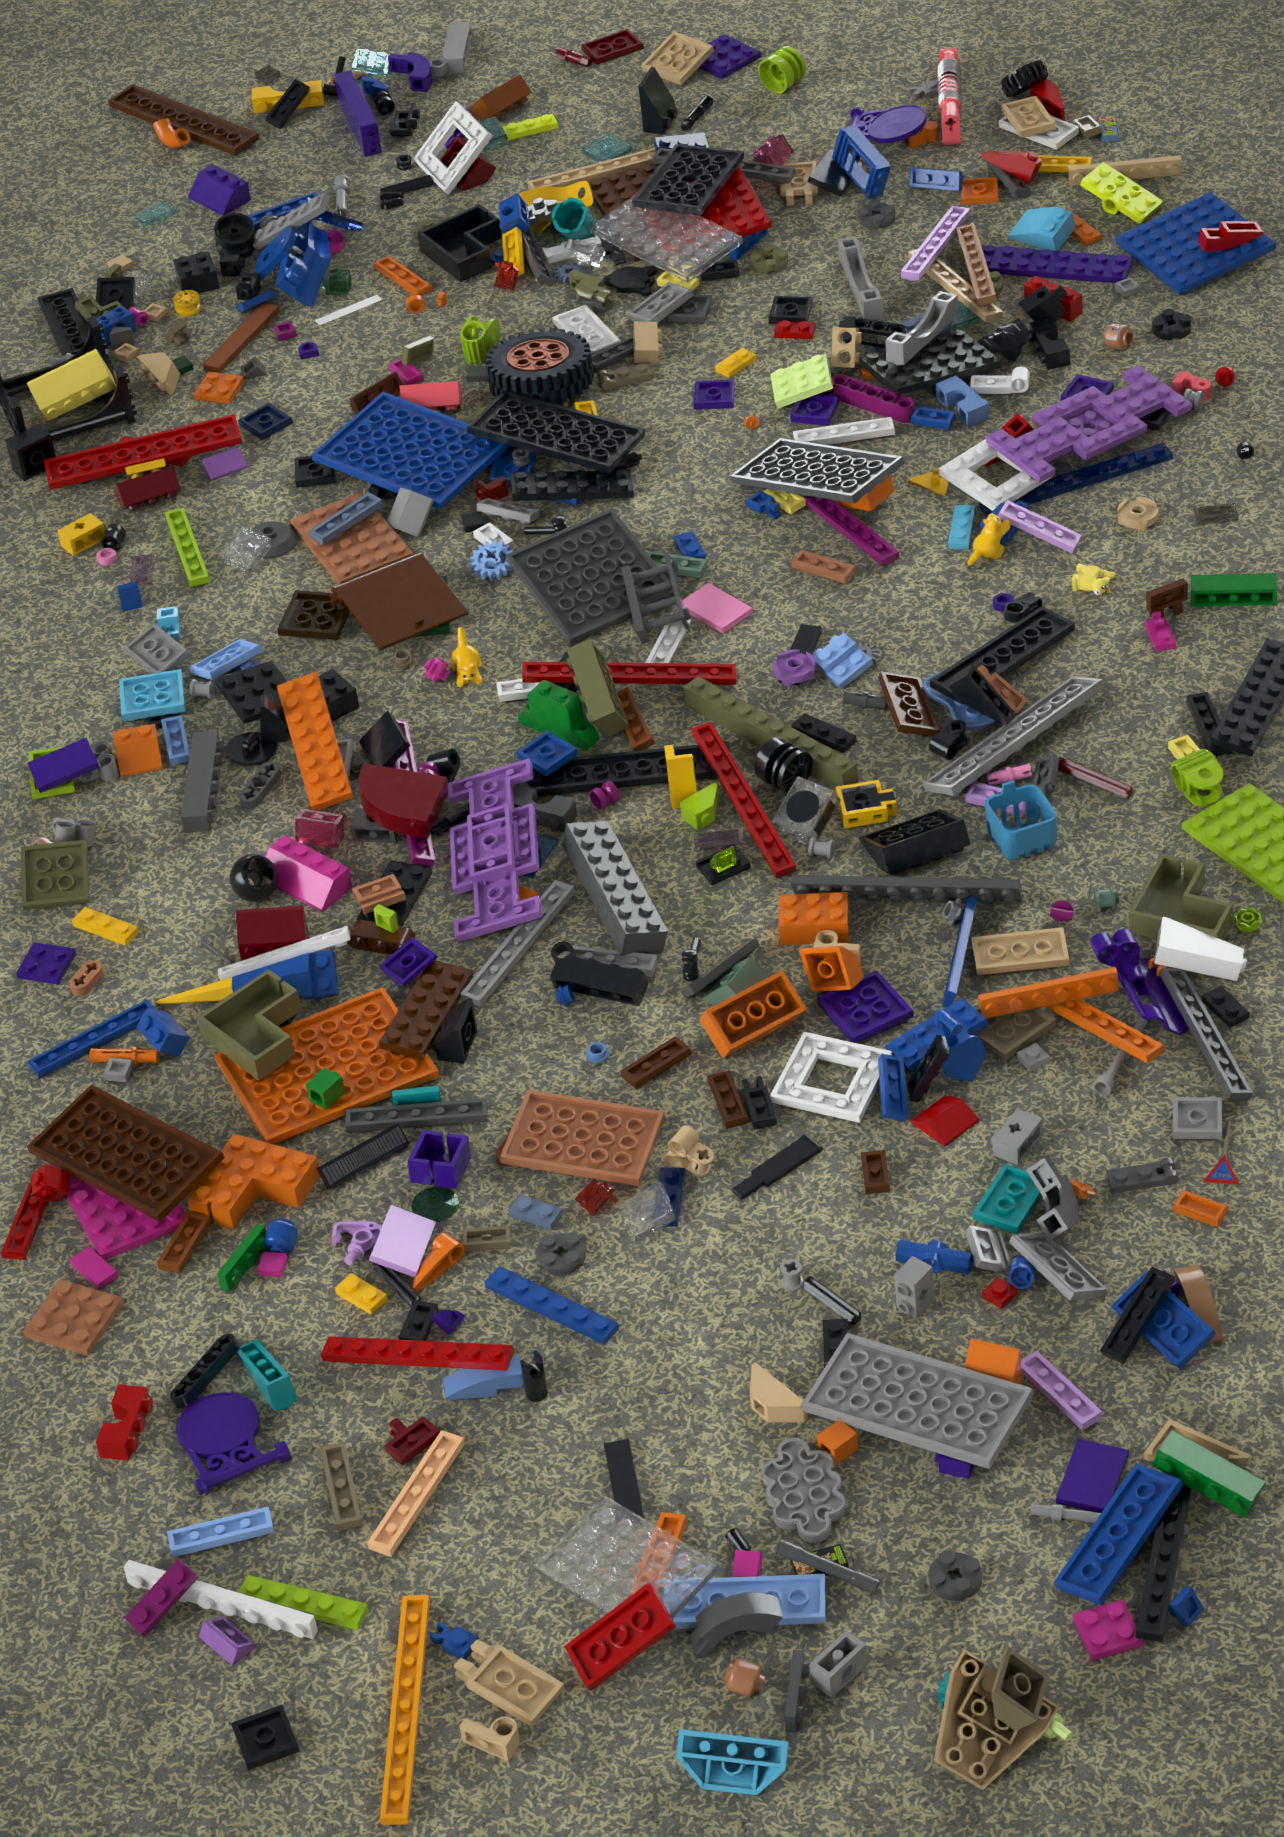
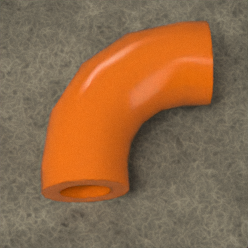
(170, 137)

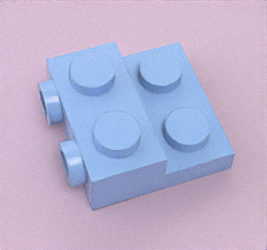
(841, 660)

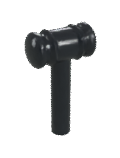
(330, 89)
(557, 522)
(690, 961)

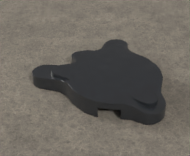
(632, 279)

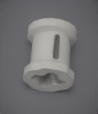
(202, 689)
(821, 847)
(791, 1275)

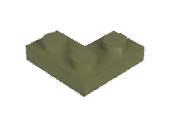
(89, 307)

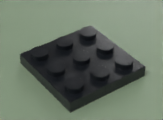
(245, 686)

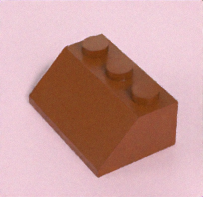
(501, 99)

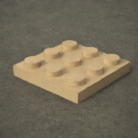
(678, 57)

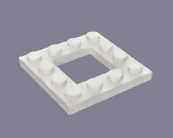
(427, 157)
(961, 474)
(811, 1047)

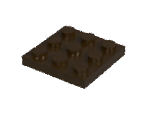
(313, 616)

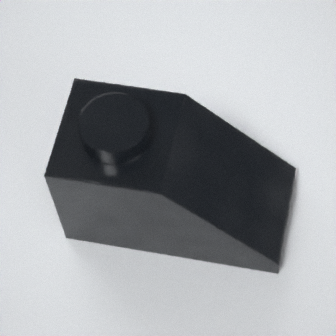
(272, 721)

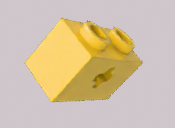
(81, 534)

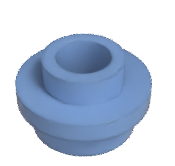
(597, 1053)

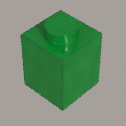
(325, 1088)

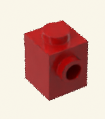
(50, 1183)

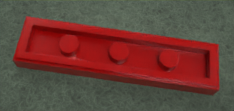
(24, 1226)

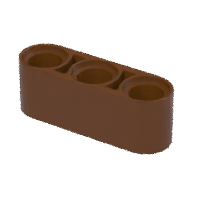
(370, 937)

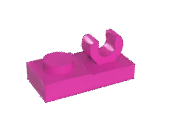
(1160, 633)

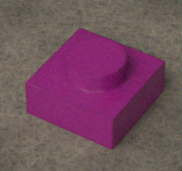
(284, 330)

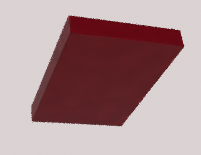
(612, 46)

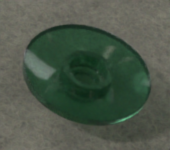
(435, 1203)

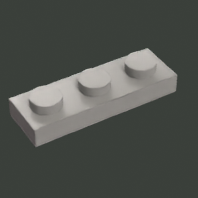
(508, 511)

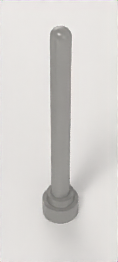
(1105, 1082)

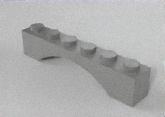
(866, 295)
(940, 313)

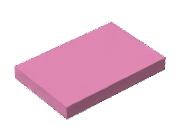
(716, 608)

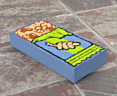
(1109, 127)

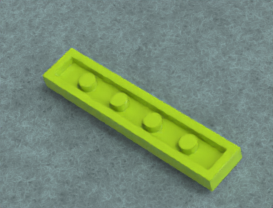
(321, 1605)

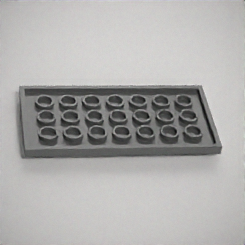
(817, 470)

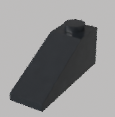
(980, 695)

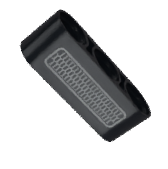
(876, 332)

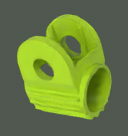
(477, 349)
(1198, 772)

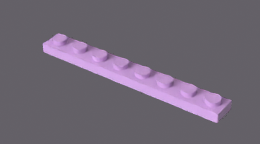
(935, 243)

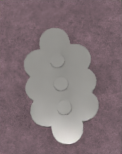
(804, 1490)

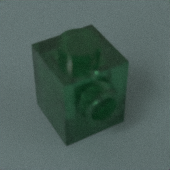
(337, 282)

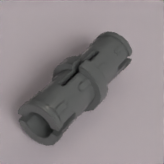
(864, 699)

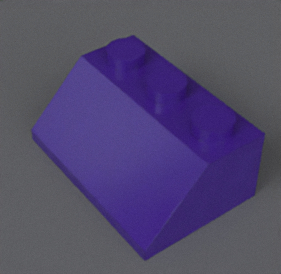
(219, 190)

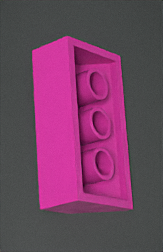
(308, 873)

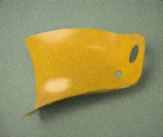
(559, 194)

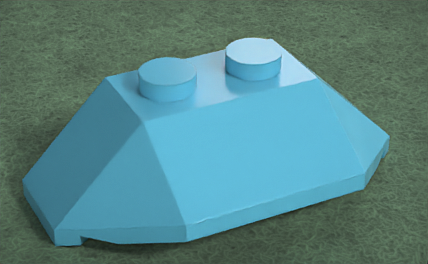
(731, 1761)

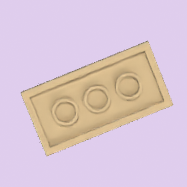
(1020, 951)

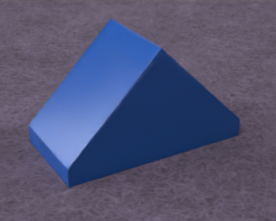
(129, 596)

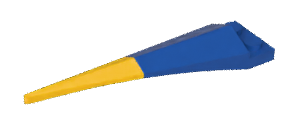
(309, 974)

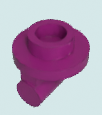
(1062, 911)

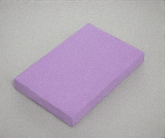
(402, 1241)

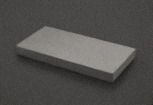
(1058, 1266)

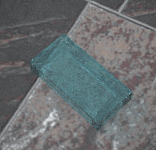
(154, 213)

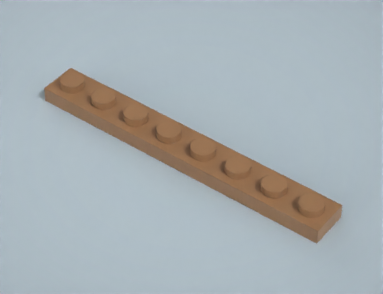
(976, 264)

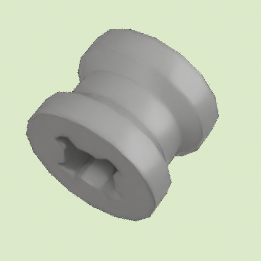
(1195, 398)

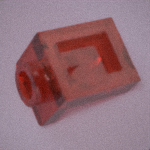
(595, 1196)

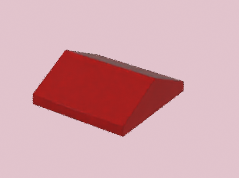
(946, 1119)

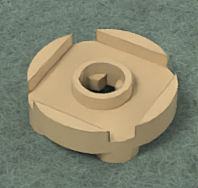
(1130, 517)

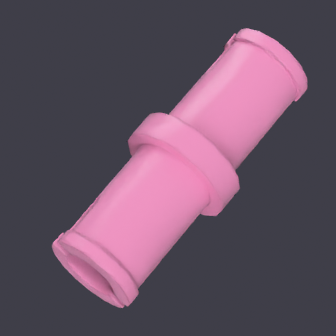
(1009, 774)

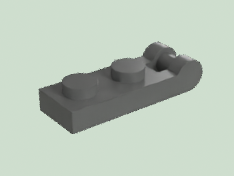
(1142, 1176)

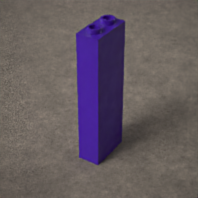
(358, 113)

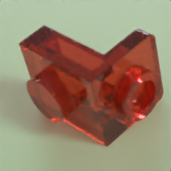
(506, 275)
(494, 490)

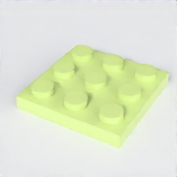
(801, 380)

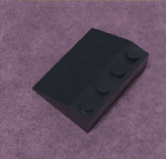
(916, 841)

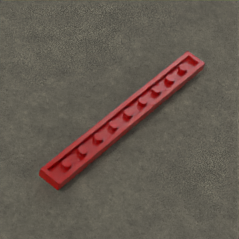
(635, 673)
(744, 800)

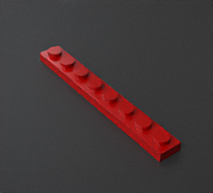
(418, 1353)

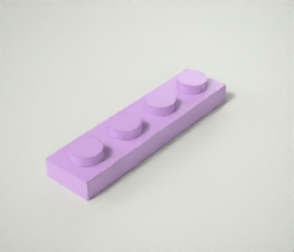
(1039, 526)
(1060, 1391)

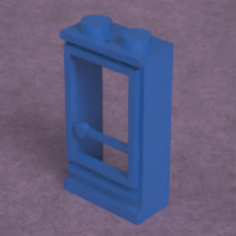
(870, 184)

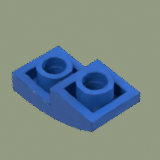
(372, 86)

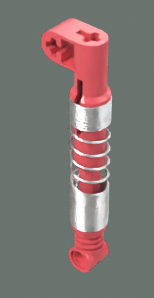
(949, 96)

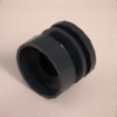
(781, 763)

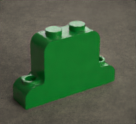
(560, 713)

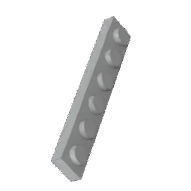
(293, 219)

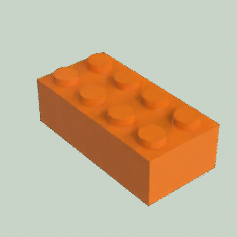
(752, 1014)

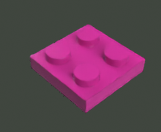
(1107, 1630)

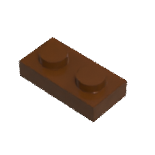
(875, 1172)

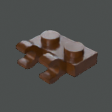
(1167, 596)

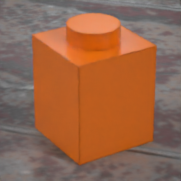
(838, 1440)

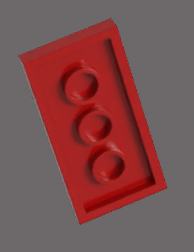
(620, 1636)

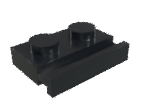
(713, 877)

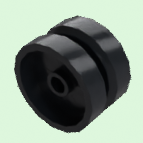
(235, 231)

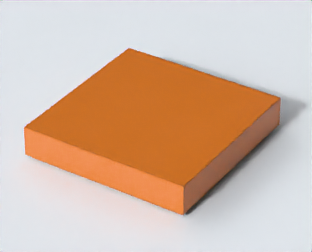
(979, 191)

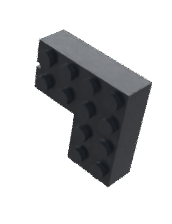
(461, 242)

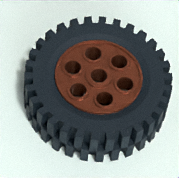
(541, 365)

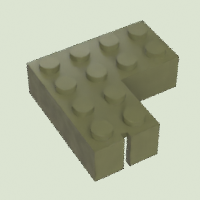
(1179, 900)
(248, 1022)

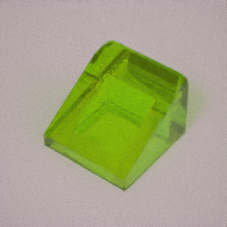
(723, 859)

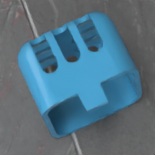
(1019, 840)

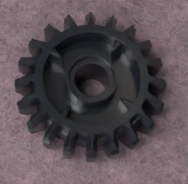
(1023, 77)

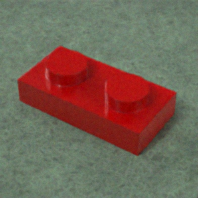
(794, 330)

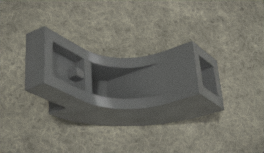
(1059, 1198)
(733, 1614)

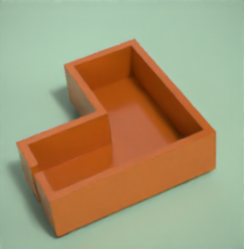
(249, 1172)

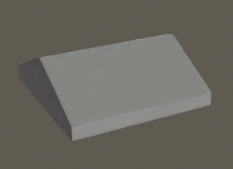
(410, 512)

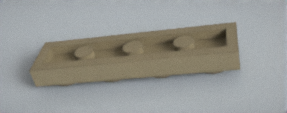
(341, 1486)

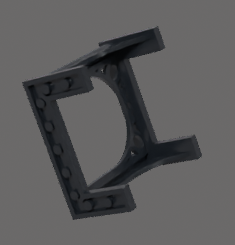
(108, 411)

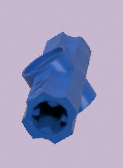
(936, 1255)

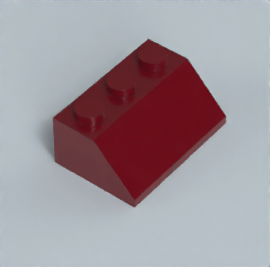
(478, 172)
(147, 488)
(269, 929)

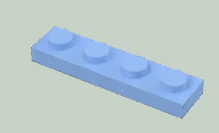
(220, 1532)

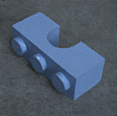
(970, 405)

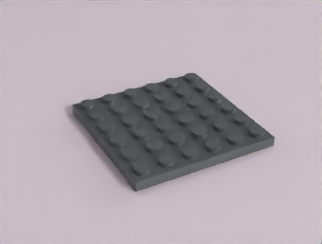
(580, 574)

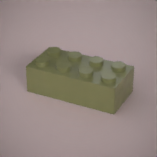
(597, 688)

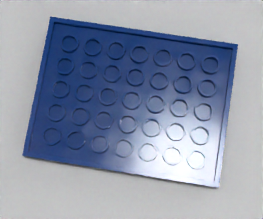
(409, 448)

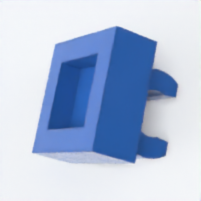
(1186, 1606)

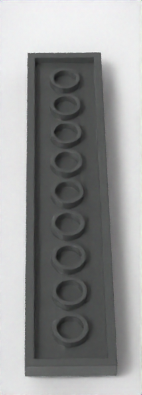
(911, 888)

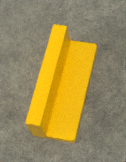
(680, 776)

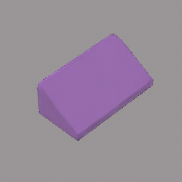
(224, 463)
(226, 1639)

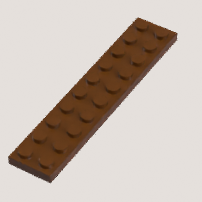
(199, 124)

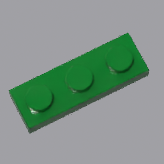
(242, 1258)

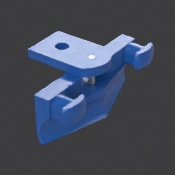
(301, 274)

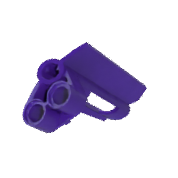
(1138, 979)

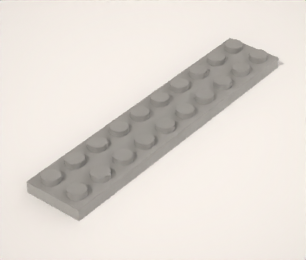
(1013, 736)

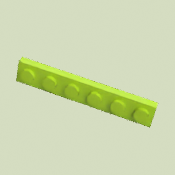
(187, 547)

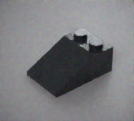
(656, 104)

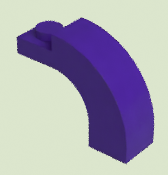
(416, 66)

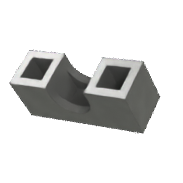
(551, 814)

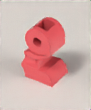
(1186, 380)

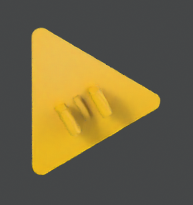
(932, 482)

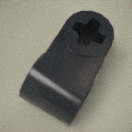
(949, 740)

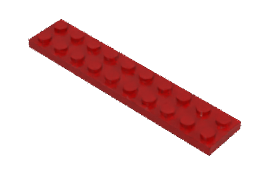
(168, 444)

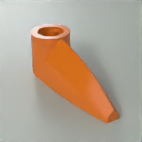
(444, 1255)

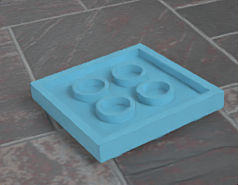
(152, 695)

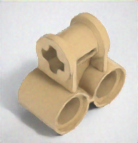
(687, 1152)

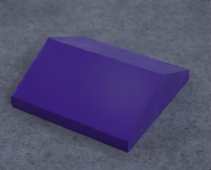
(407, 962)

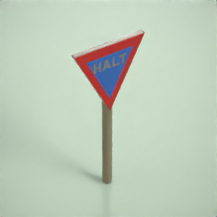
(1222, 1172)

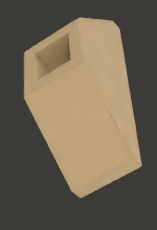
(160, 371)
(774, 1398)

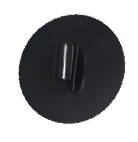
(249, 749)

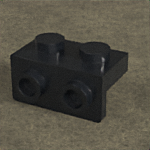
(405, 122)

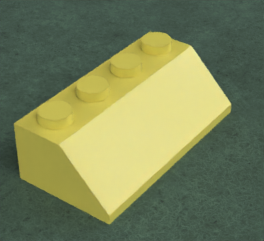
(72, 385)

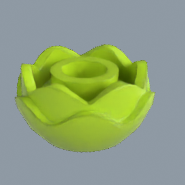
(1247, 920)

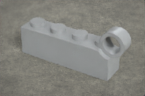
(455, 50)

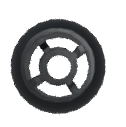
(260, 870)

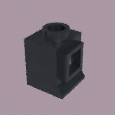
(248, 285)

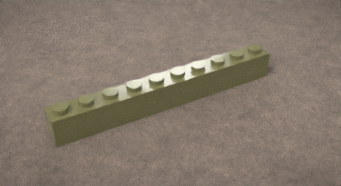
(760, 727)

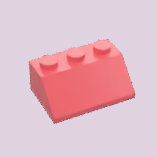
(434, 395)

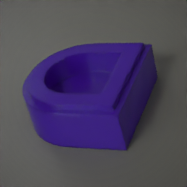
(308, 350)

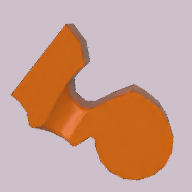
(928, 133)

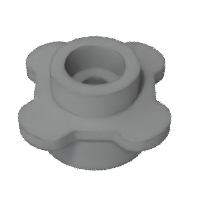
(953, 911)

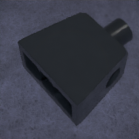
(1044, 304)

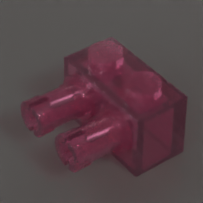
(775, 151)
(320, 828)

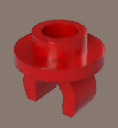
(1225, 376)

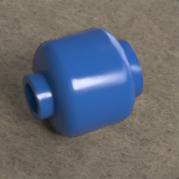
(281, 1236)

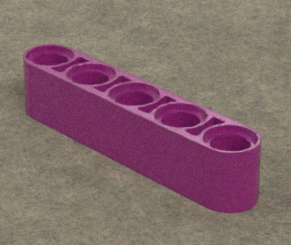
(872, 398)

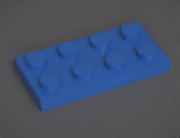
(1173, 1328)

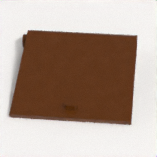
(399, 601)

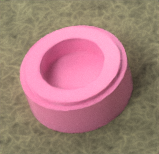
(106, 556)

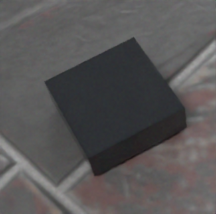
(472, 521)

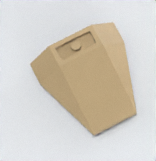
(970, 1736)

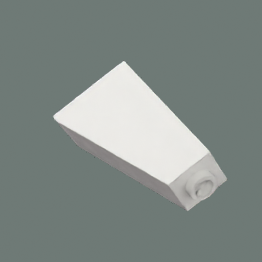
(1197, 952)

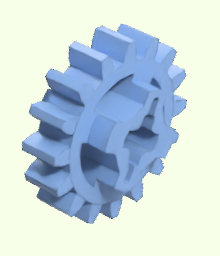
(492, 560)

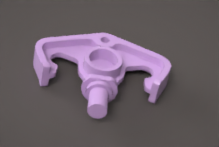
(364, 1237)

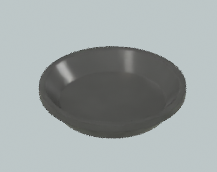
(283, 536)

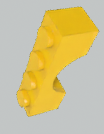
(266, 98)

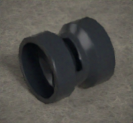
(384, 102)
(113, 537)

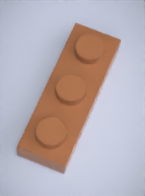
(823, 566)

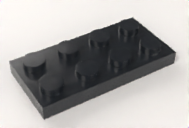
(412, 881)

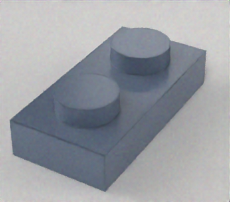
(535, 1212)

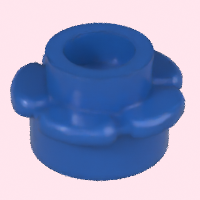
(565, 995)

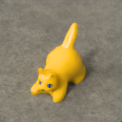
(988, 542)
(466, 661)

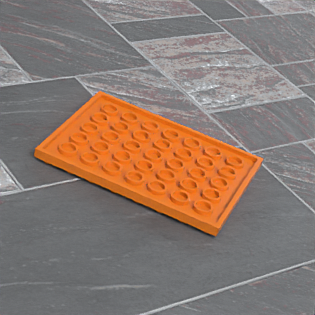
(341, 1041)

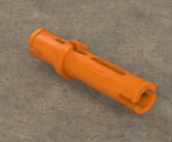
(136, 1054)

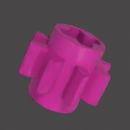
(436, 669)

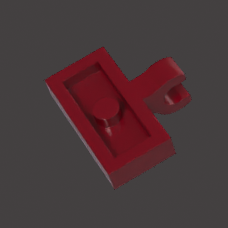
(410, 1440)

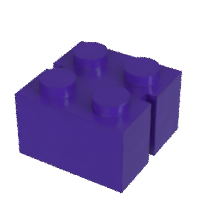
(431, 1163)

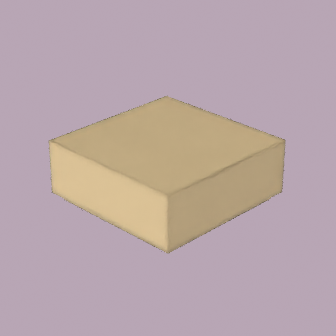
(122, 260)
(156, 312)
(126, 352)

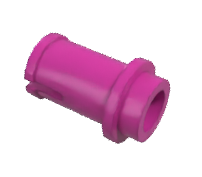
(140, 317)

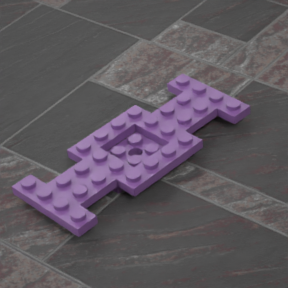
(1106, 424)
(493, 868)

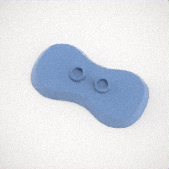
(973, 719)

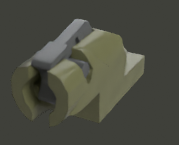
(591, 290)

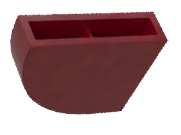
(402, 798)

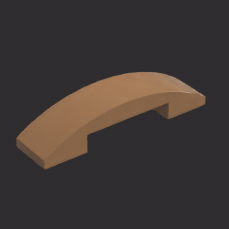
(1199, 1297)

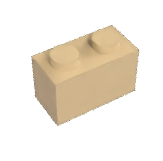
(646, 342)

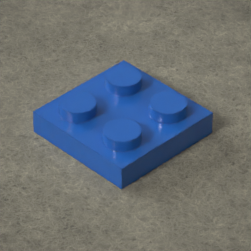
(547, 752)

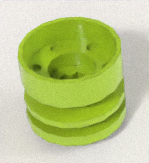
(782, 69)

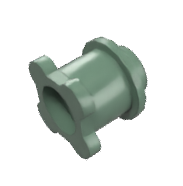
(1105, 898)

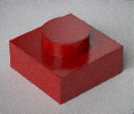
(999, 1292)

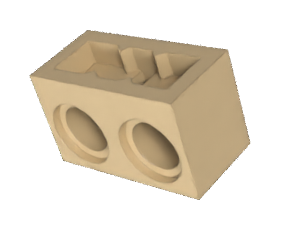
(839, 347)

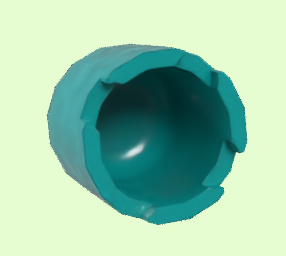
(572, 219)

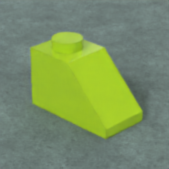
(701, 808)

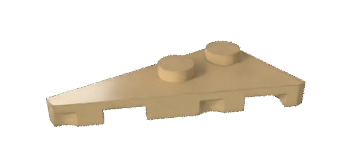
(1221, 1449)

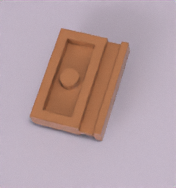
(380, 891)

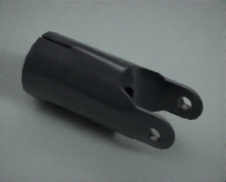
(534, 1378)

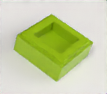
(385, 918)

